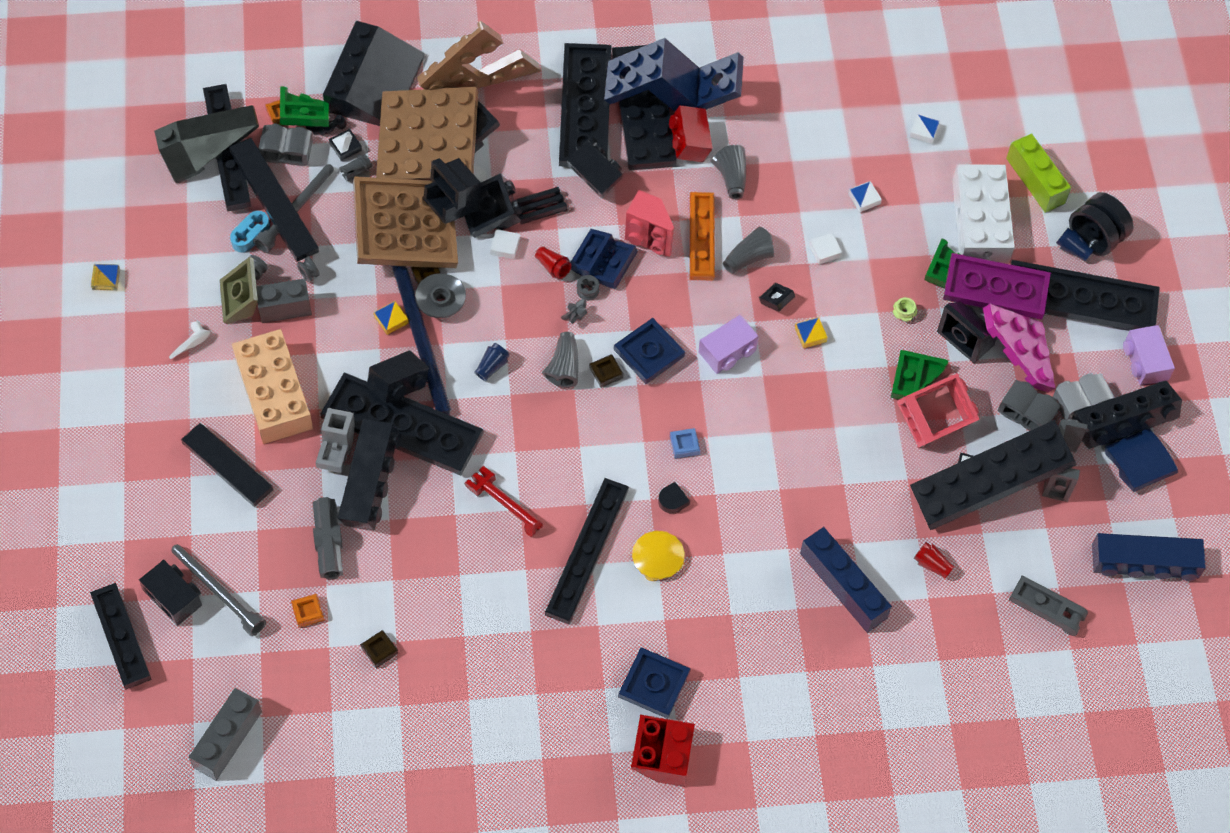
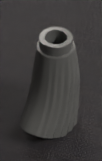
(732, 165)
(754, 247)
(564, 365)

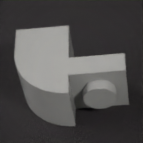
(337, 440)

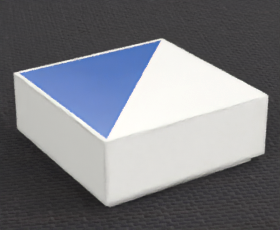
(924, 128)
(864, 196)

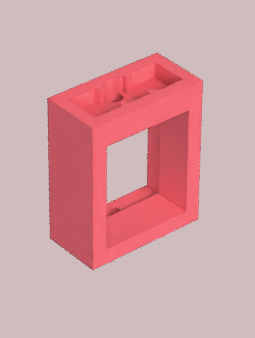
(917, 421)

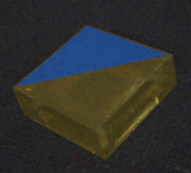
(105, 277)

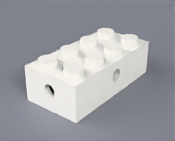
(983, 212)

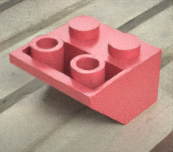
(649, 224)

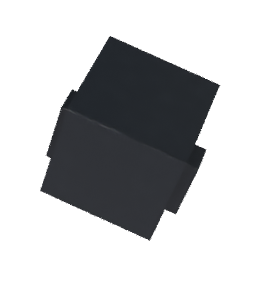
(452, 190)

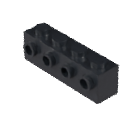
(1129, 414)
(369, 474)

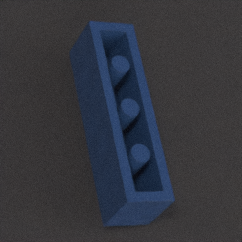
(1148, 556)
(845, 579)

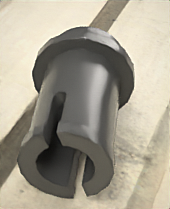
(356, 167)

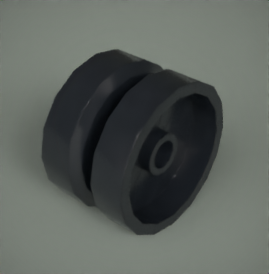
(1102, 223)

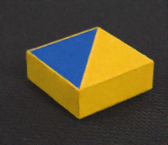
(390, 317)
(811, 332)

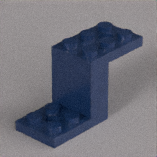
(673, 77)

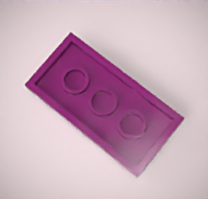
(990, 282)

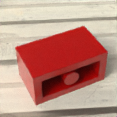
(691, 134)

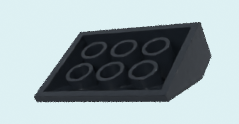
(367, 67)

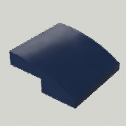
(603, 258)
(1141, 460)

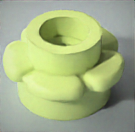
(907, 304)

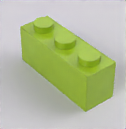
(1038, 172)

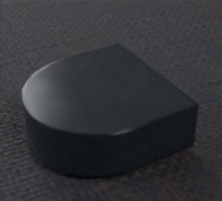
(672, 499)

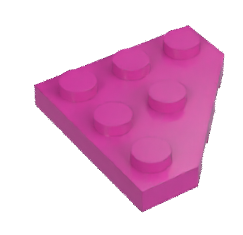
(1024, 344)

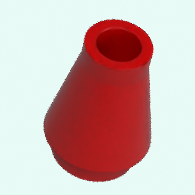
(555, 263)
(933, 560)

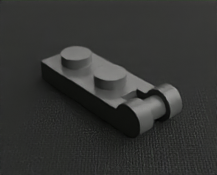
(1048, 605)

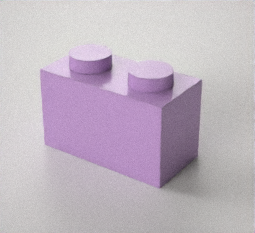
(728, 344)
(1148, 355)

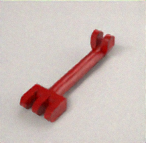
(485, 484)

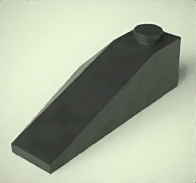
(197, 140)

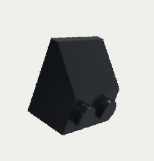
(965, 331)

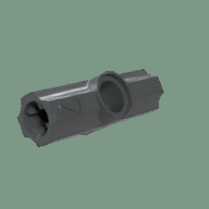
(327, 538)

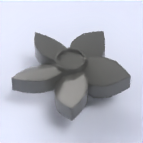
(576, 311)

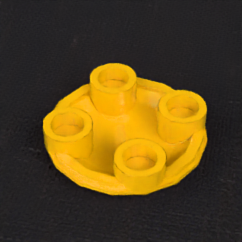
(658, 555)

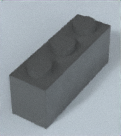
(225, 734)

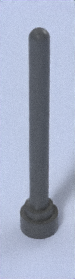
(266, 240)
(251, 621)

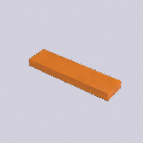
(702, 237)

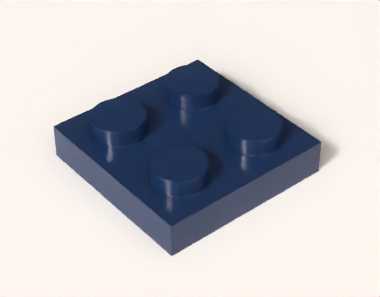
(649, 350)
(654, 683)

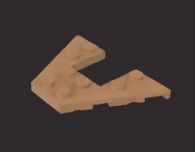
(456, 71)

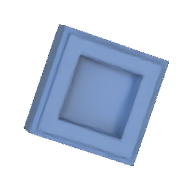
(684, 443)

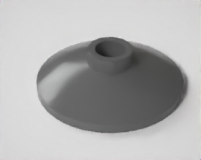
(437, 287)

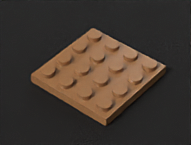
(426, 127)
(399, 226)

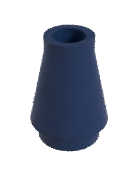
(1074, 244)
(492, 361)

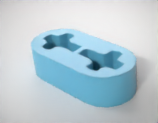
(248, 230)

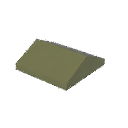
(239, 292)

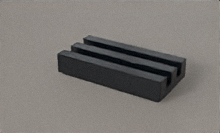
(539, 201)

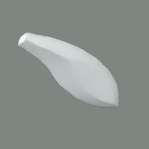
(195, 339)

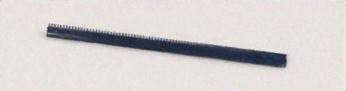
(421, 339)

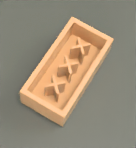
(272, 386)

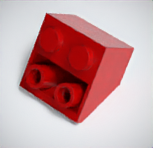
(663, 749)

